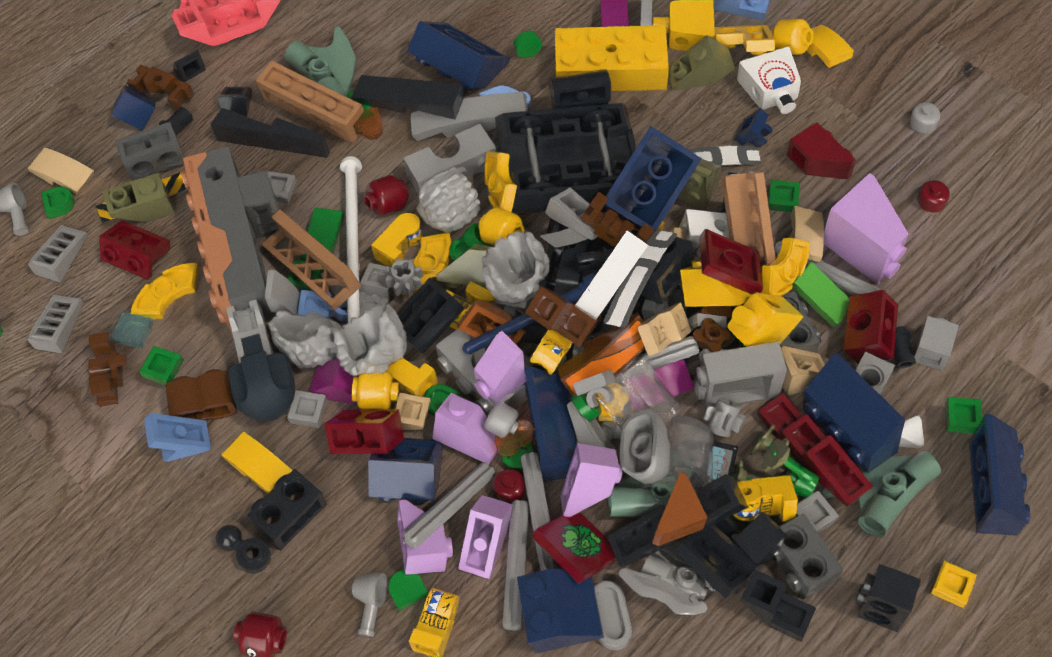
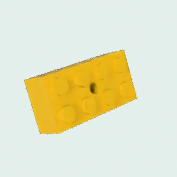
(631, 54)

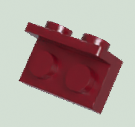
(132, 248)

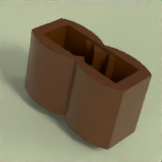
(201, 396)

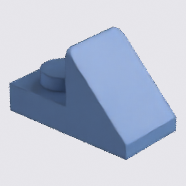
(747, 8)
(176, 435)

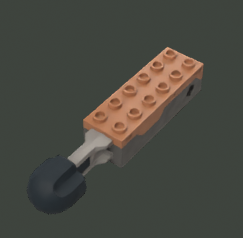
(235, 269)

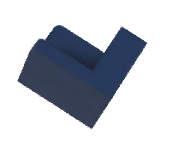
(133, 107)

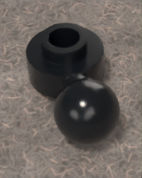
(230, 538)

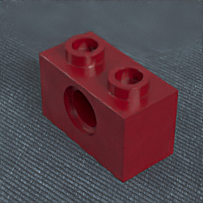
(871, 325)

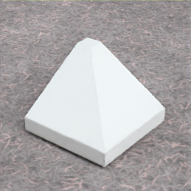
(912, 433)

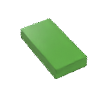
(821, 294)

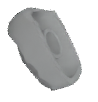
(645, 447)

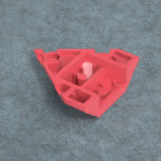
(221, 20)

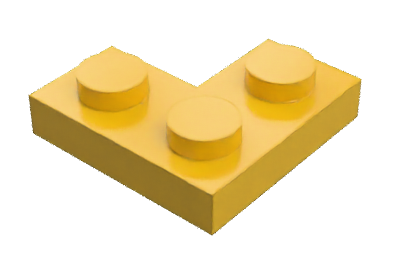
(755, 38)

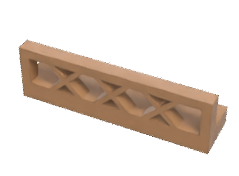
(310, 100)
(749, 213)
(315, 252)

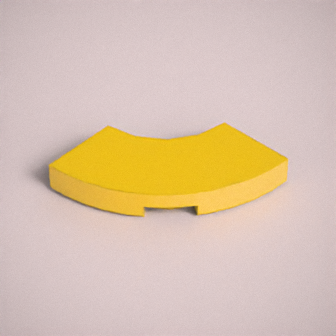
(498, 180)
(432, 256)
(789, 264)
(160, 294)

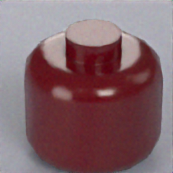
(933, 196)
(509, 486)

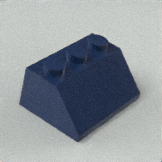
(456, 54)
(651, 180)
(853, 414)
(550, 422)
(998, 478)

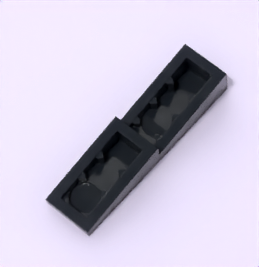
(398, 94)
(280, 136)
(634, 541)

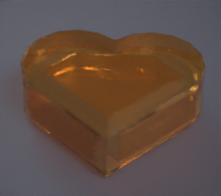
(369, 124)
(510, 445)

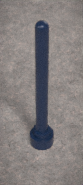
(522, 320)

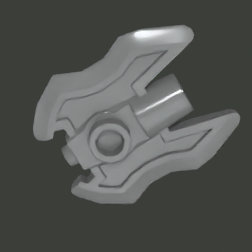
(669, 581)

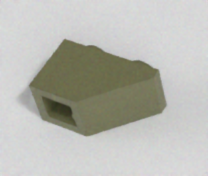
(701, 65)
(701, 184)
(139, 200)
(465, 268)

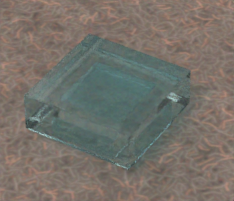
(132, 330)

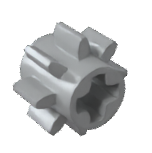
(404, 277)
(724, 417)

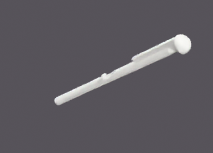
(351, 166)

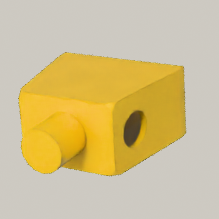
(688, 23)
(764, 319)

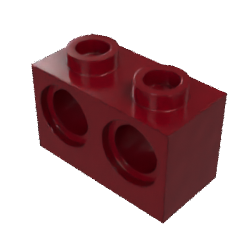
(364, 431)

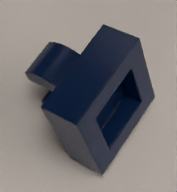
(752, 128)

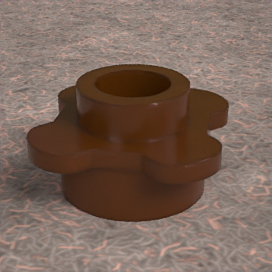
(705, 340)

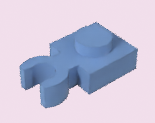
(311, 302)

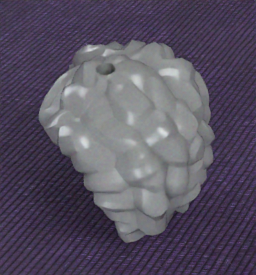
(448, 201)
(515, 267)
(304, 339)
(371, 341)

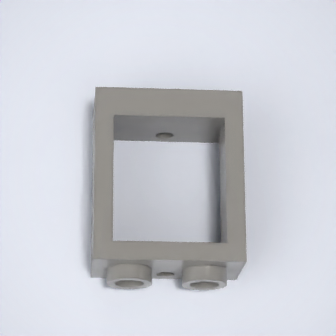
(741, 374)

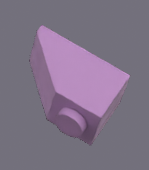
(500, 369)
(462, 427)
(589, 478)
(485, 536)
(432, 553)

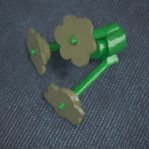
(778, 455)

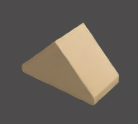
(801, 369)

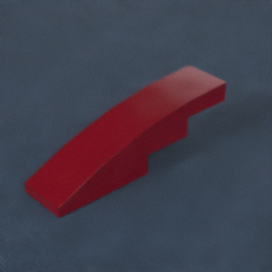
(815, 451)

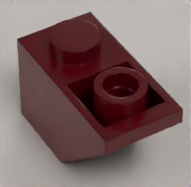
(820, 154)

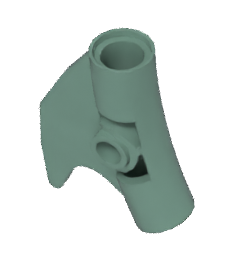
(329, 65)
(894, 486)
(634, 500)

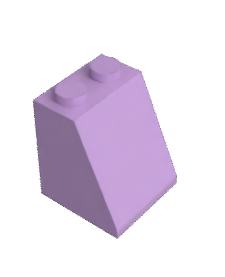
(867, 231)

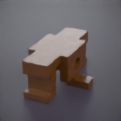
(161, 82)
(609, 225)
(105, 369)

